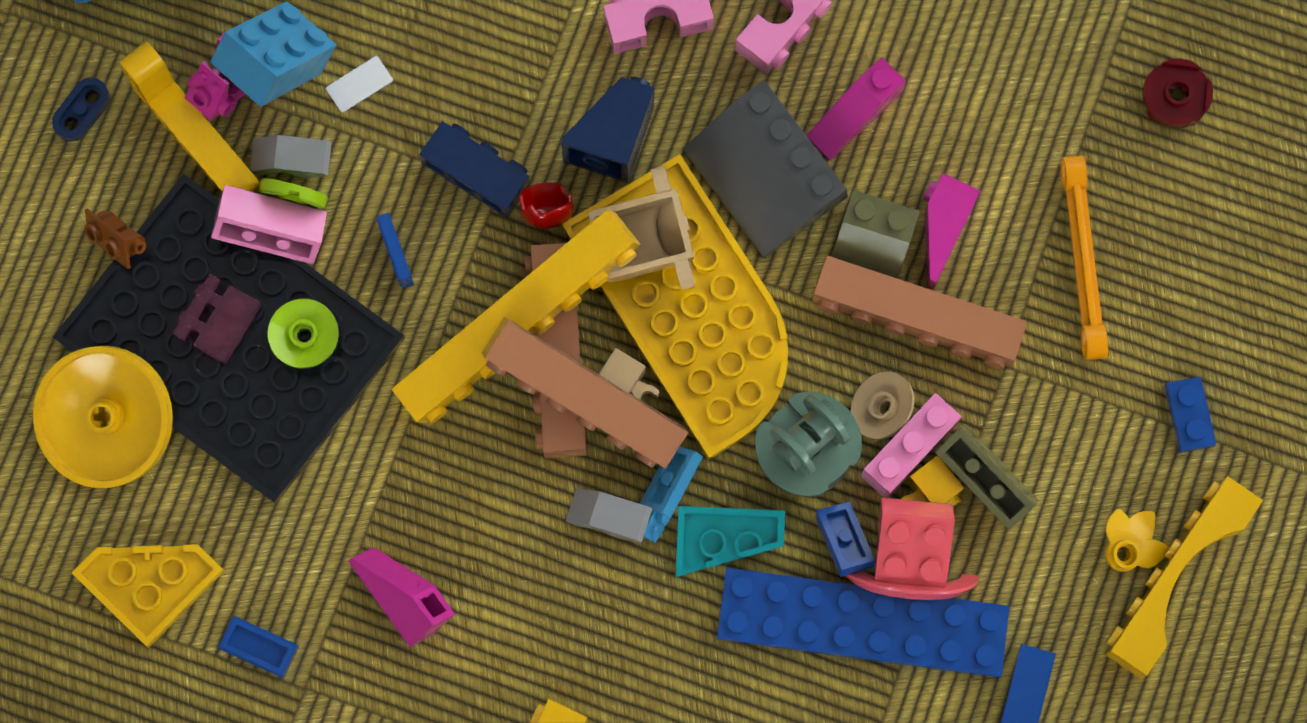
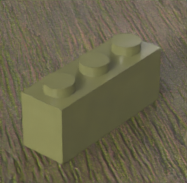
(987, 476)

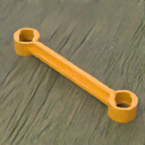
(1093, 333)

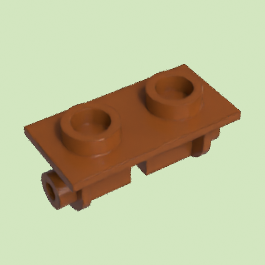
(113, 236)

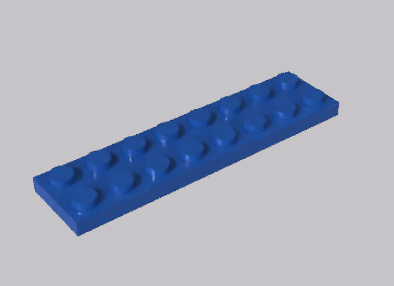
(862, 623)

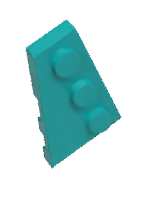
(724, 534)

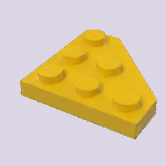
(148, 584)

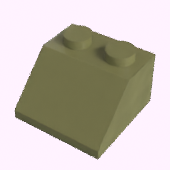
(875, 234)

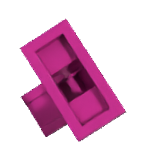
(210, 91)

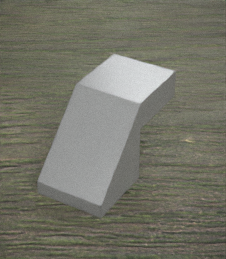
(291, 155)
(609, 514)

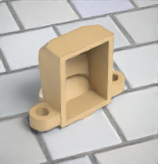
(659, 228)

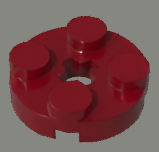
(1162, 106)

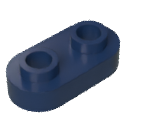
(78, 109)

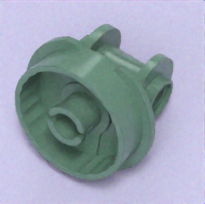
(808, 444)

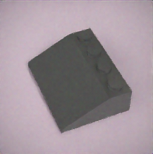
(765, 169)

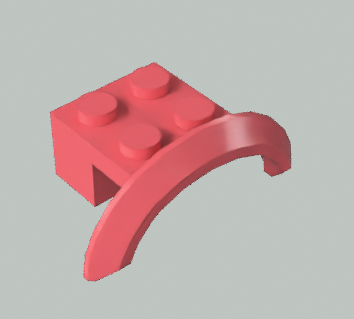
(914, 552)

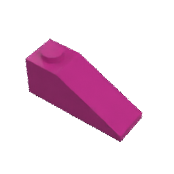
(857, 108)
(945, 217)

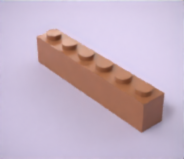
(919, 312)
(584, 393)
(559, 431)

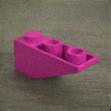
(404, 596)

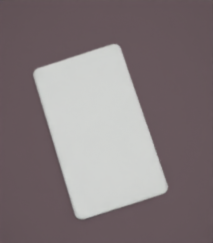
(359, 84)

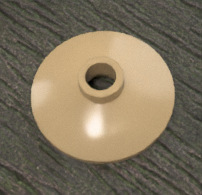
(875, 397)

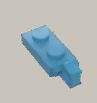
(667, 490)

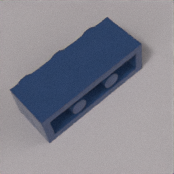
(475, 168)

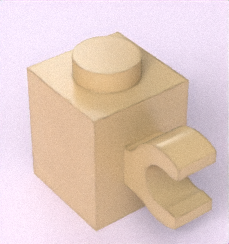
(627, 374)

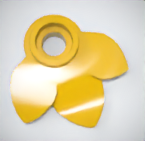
(1135, 537)

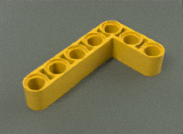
(187, 125)

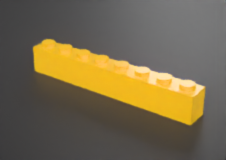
(530, 304)

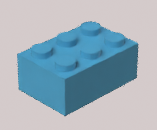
(273, 53)

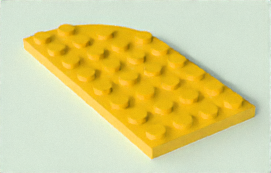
(709, 345)

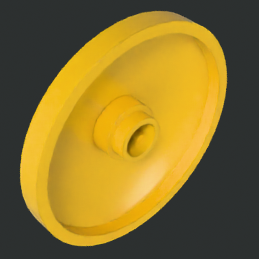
(102, 416)

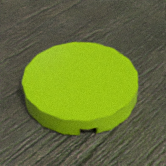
(293, 193)

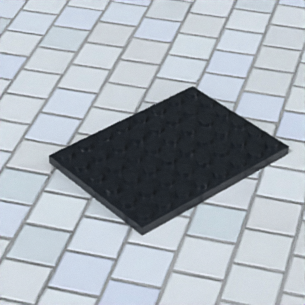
(255, 409)

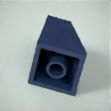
(612, 130)

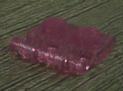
(226, 324)

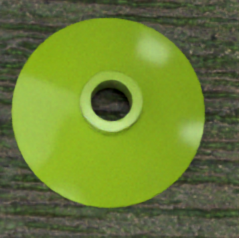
(297, 317)

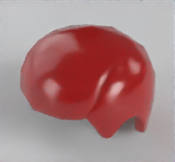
(546, 205)

